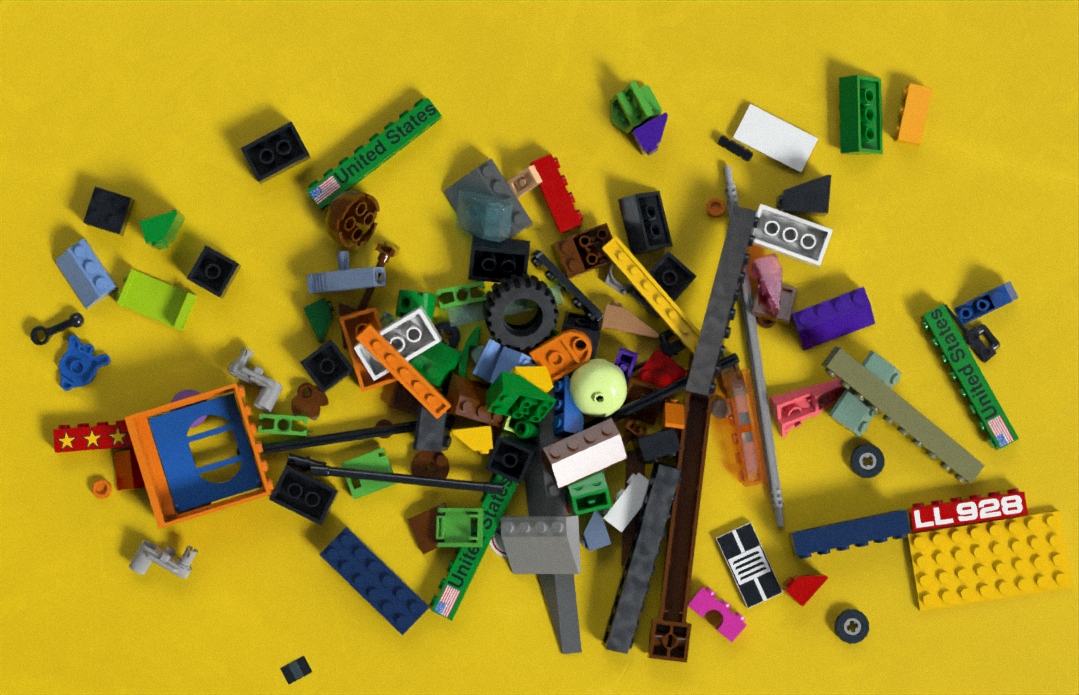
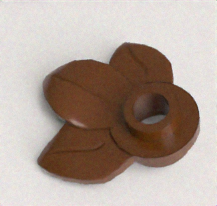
(308, 404)

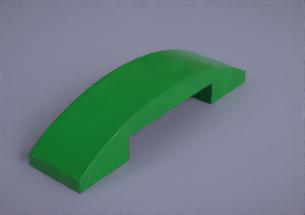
(473, 341)

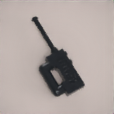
(972, 338)
(666, 347)

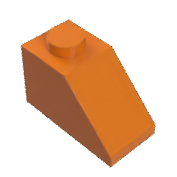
(672, 414)

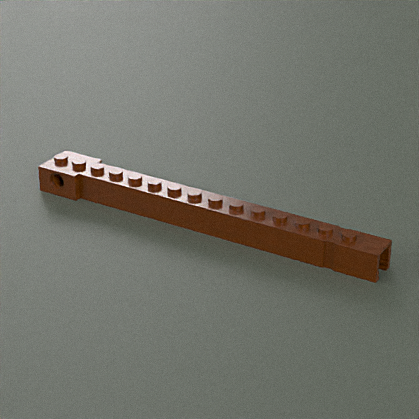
(671, 632)

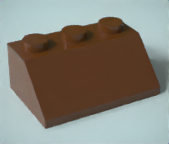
(469, 401)

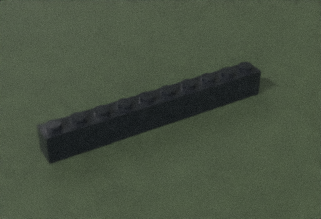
(721, 302)
(641, 557)

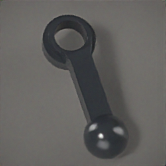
(75, 320)

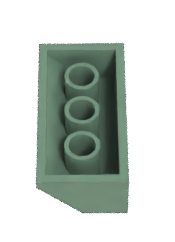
(852, 412)

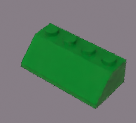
(860, 115)

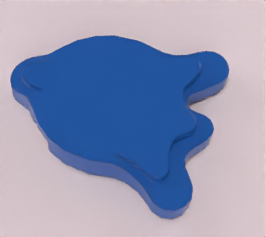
(79, 365)

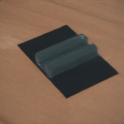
(296, 670)

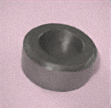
(720, 409)

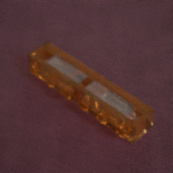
(745, 426)

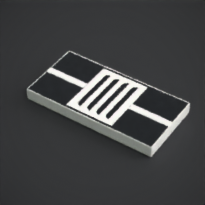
(749, 565)

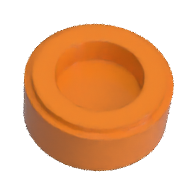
(715, 207)
(102, 488)

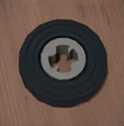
(869, 470)
(859, 632)

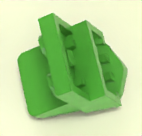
(633, 107)

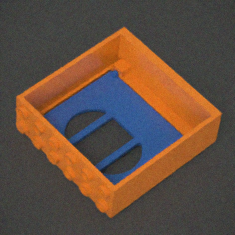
(183, 477)

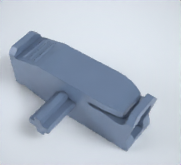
(346, 278)

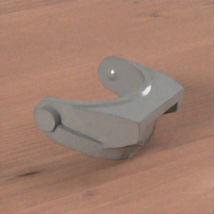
(611, 281)

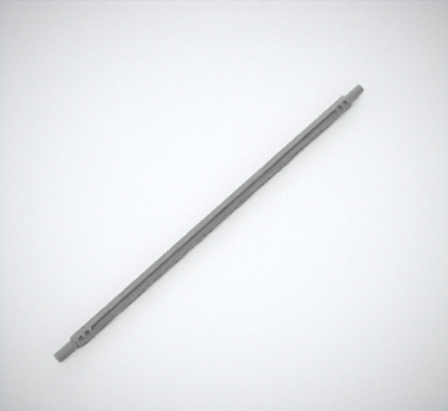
(757, 370)

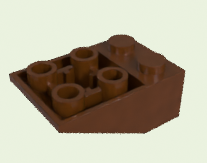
(582, 251)

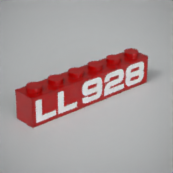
(967, 511)

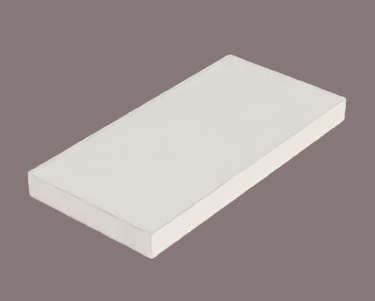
(775, 138)

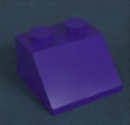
(649, 135)

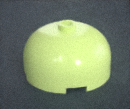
(596, 379)

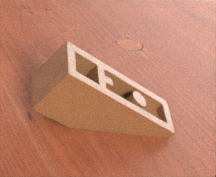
(622, 320)

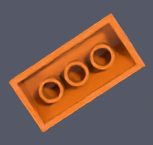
(352, 325)

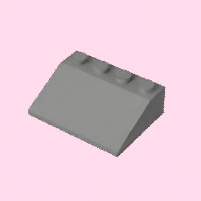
(542, 544)

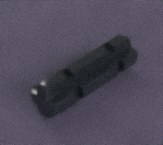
(735, 148)

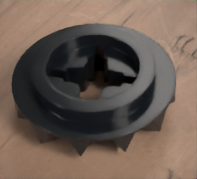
(454, 339)

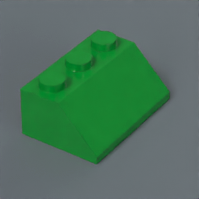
(162, 229)
(437, 363)

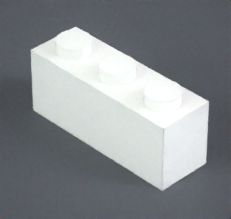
(627, 502)

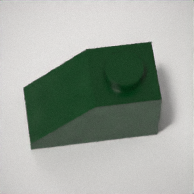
(320, 317)

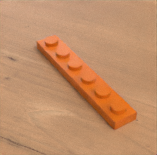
(403, 371)

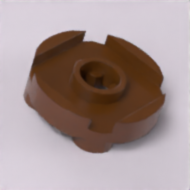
(425, 457)

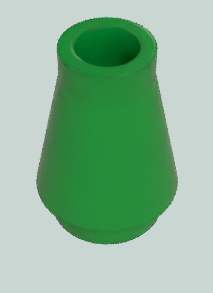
(525, 429)

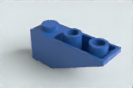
(986, 303)
(567, 417)

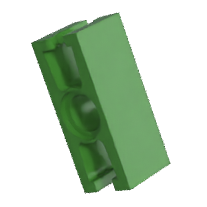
(456, 289)
(278, 418)

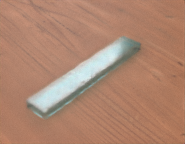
(474, 311)

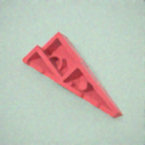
(796, 406)

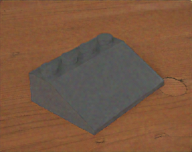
(490, 182)

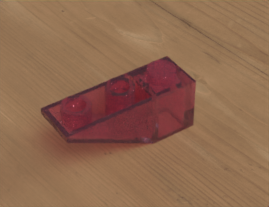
(769, 276)

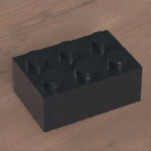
(275, 152)
(497, 260)
(671, 276)
(304, 495)

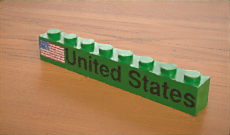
(375, 153)
(970, 378)
(468, 559)

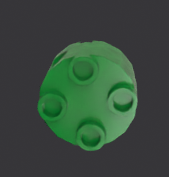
(410, 300)

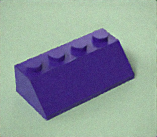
(833, 318)

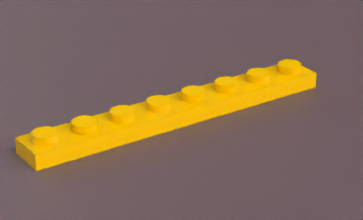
(652, 293)

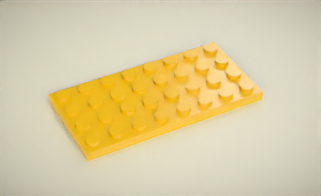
(989, 560)

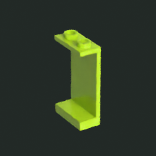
(156, 299)

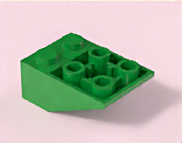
(518, 398)
(588, 494)

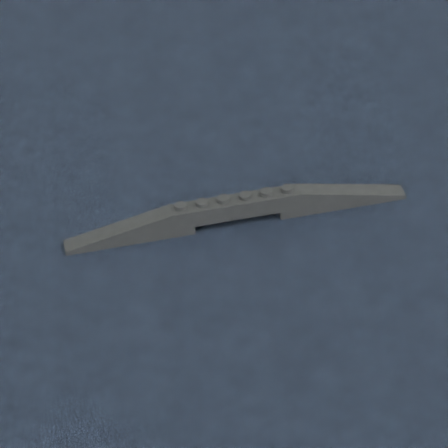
(547, 500)

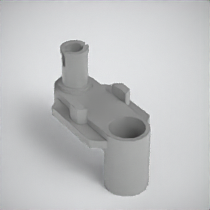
(269, 388)
(149, 552)

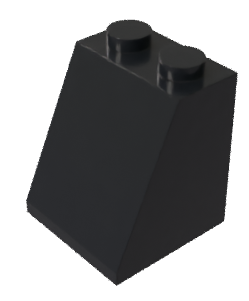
(806, 198)
(581, 323)

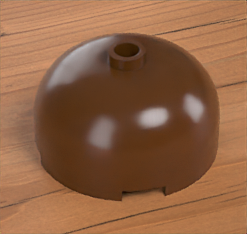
(345, 211)

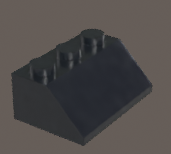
(645, 222)
(432, 433)

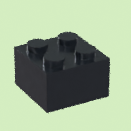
(108, 211)
(214, 272)
(327, 366)
(655, 445)
(511, 456)

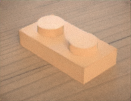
(525, 181)

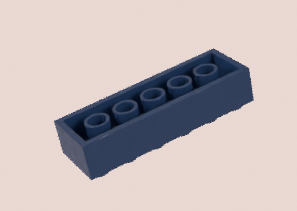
(849, 532)
(374, 580)

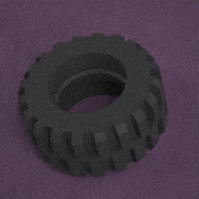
(528, 333)

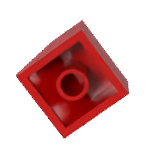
(803, 587)

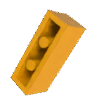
(913, 114)

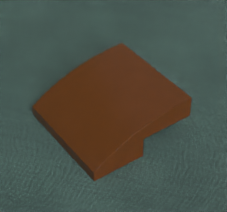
(424, 528)

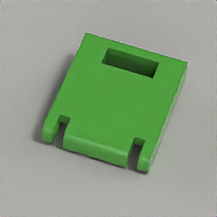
(371, 462)
(456, 527)

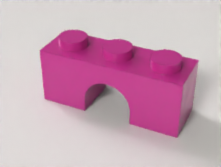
(731, 623)

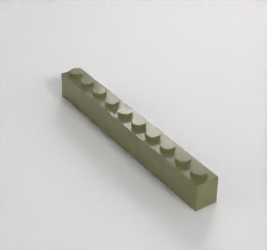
(902, 414)

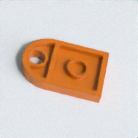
(562, 354)

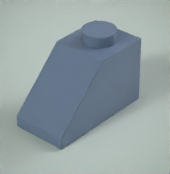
(595, 533)

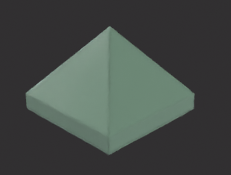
(476, 352)

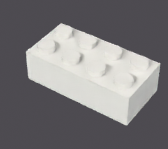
(791, 236)
(408, 335)

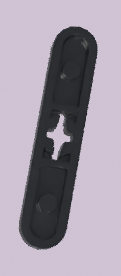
(579, 300)

